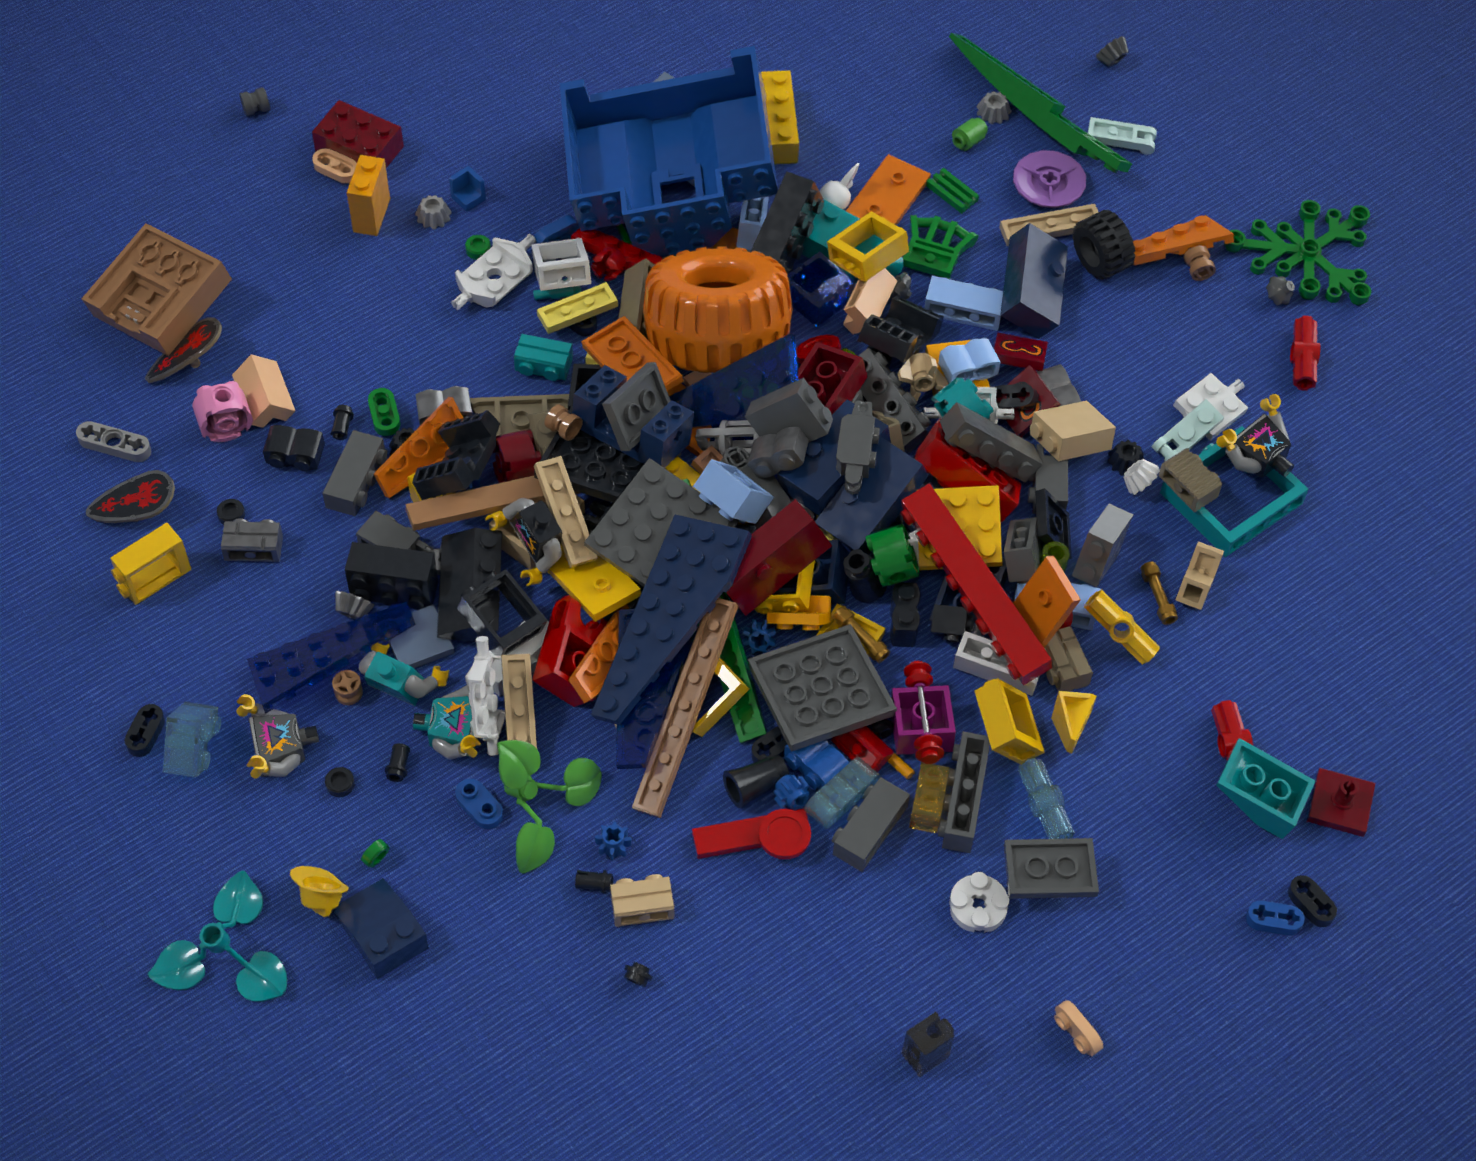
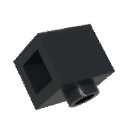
(951, 622)

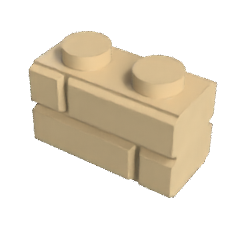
(642, 900)

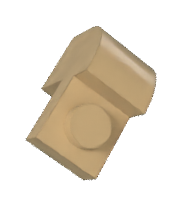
(1199, 575)

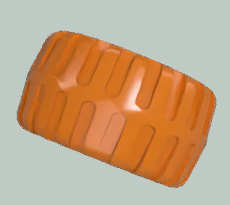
(715, 306)

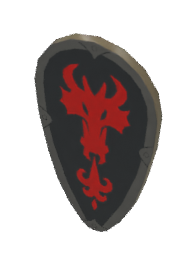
(191, 347)
(134, 499)

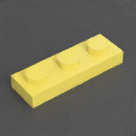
(577, 308)

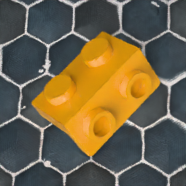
(818, 614)

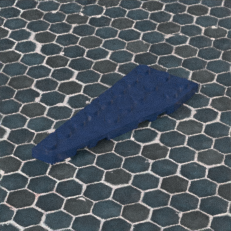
(686, 580)

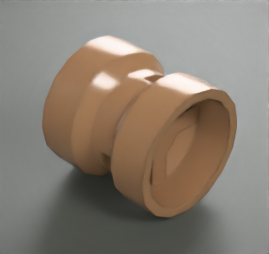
(1199, 263)
(562, 421)

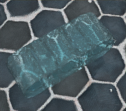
(841, 792)

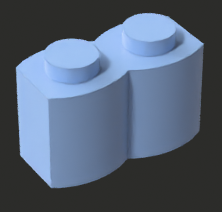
(969, 361)

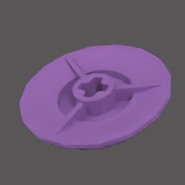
(1044, 166)

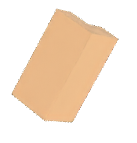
(868, 299)
(264, 390)

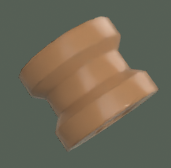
(347, 680)

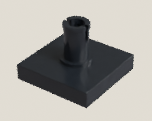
(1052, 520)

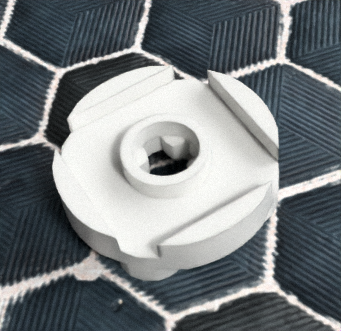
(980, 887)

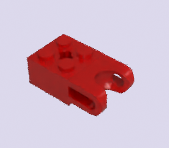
(564, 648)

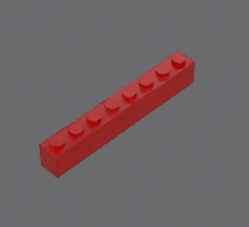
(976, 584)

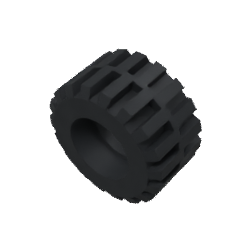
(1103, 244)

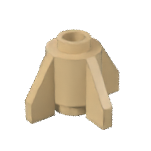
(922, 374)

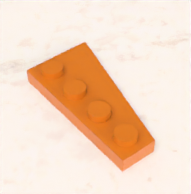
(1179, 238)
(419, 450)
(595, 665)

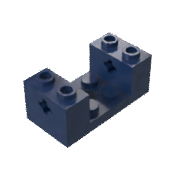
(660, 438)

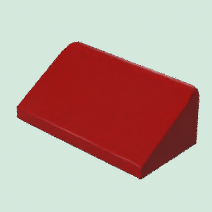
(864, 744)

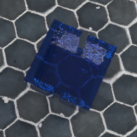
(822, 291)

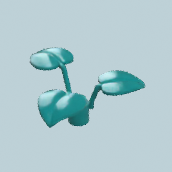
(180, 962)

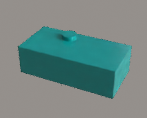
(827, 225)

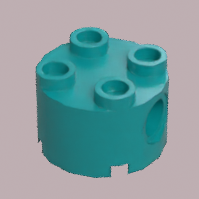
(964, 393)

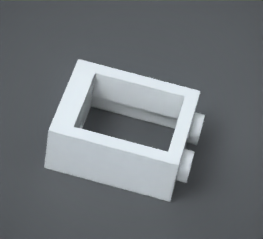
(573, 264)

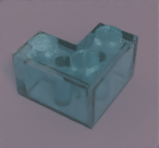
(187, 738)

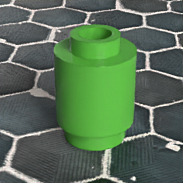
(969, 133)

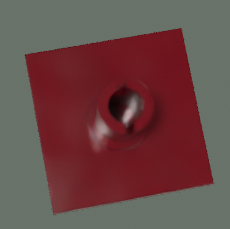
(1341, 802)

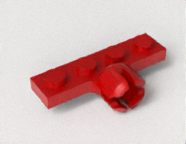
(611, 253)

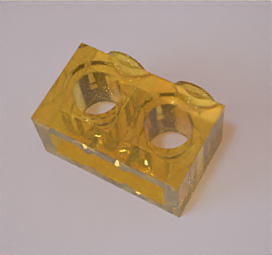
(929, 797)

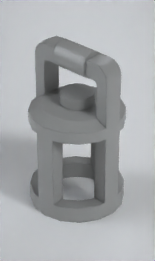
(724, 434)

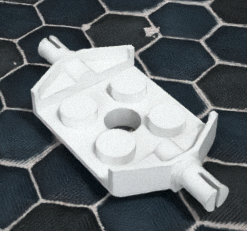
(486, 719)

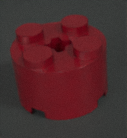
(515, 456)

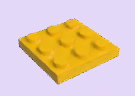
(978, 517)

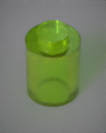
(1057, 550)

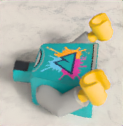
(397, 677)
(449, 725)

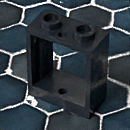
(519, 600)

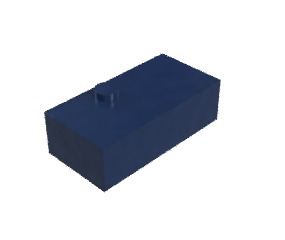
(1034, 281)
(817, 478)
(878, 502)

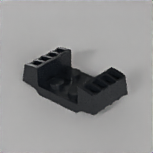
(903, 330)
(470, 448)

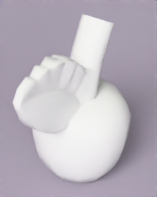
(838, 192)

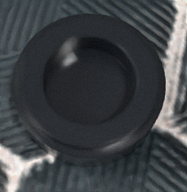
(230, 510)
(339, 782)

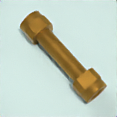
(1166, 611)
(877, 651)

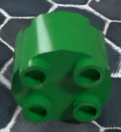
(893, 554)

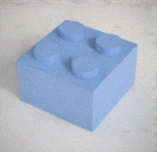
(732, 492)

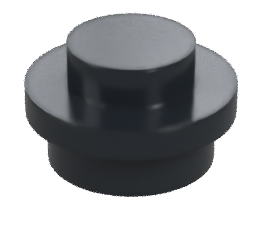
(638, 974)

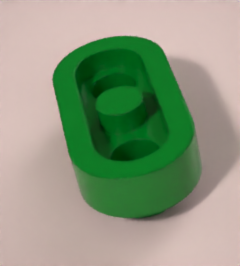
(385, 413)

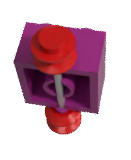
(923, 716)

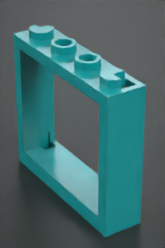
(1232, 540)

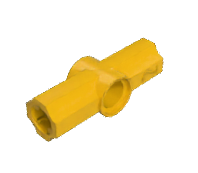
(1133, 638)

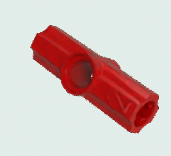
(1305, 353)
(1229, 727)

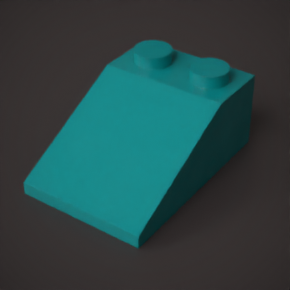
(1265, 788)

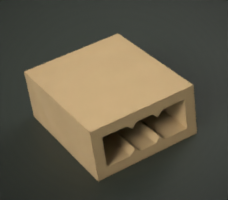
(1072, 430)

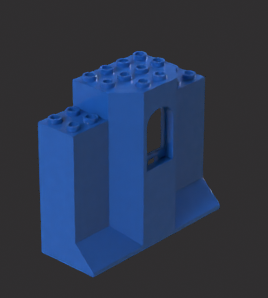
(666, 133)

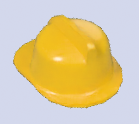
(318, 889)

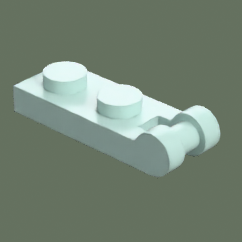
(1123, 134)
(1189, 430)

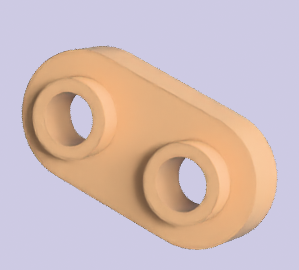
(338, 166)
(1084, 1035)

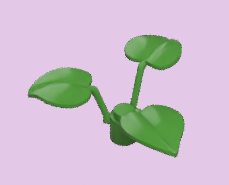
(516, 765)

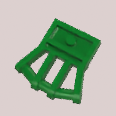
(935, 257)

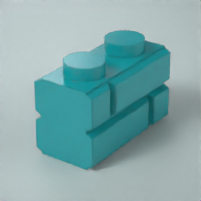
(543, 357)

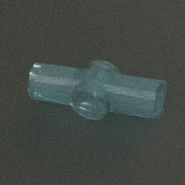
(1045, 800)

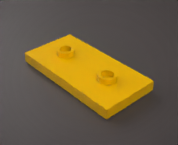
(595, 585)

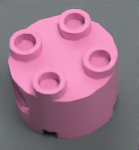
(222, 411)

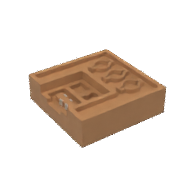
(157, 289)

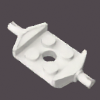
(502, 259)

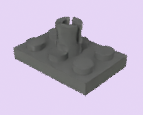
(636, 405)
(1051, 868)

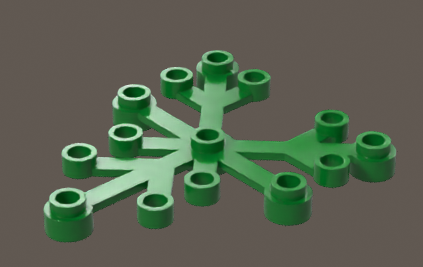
(1310, 251)

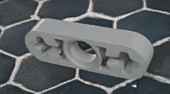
(120, 450)

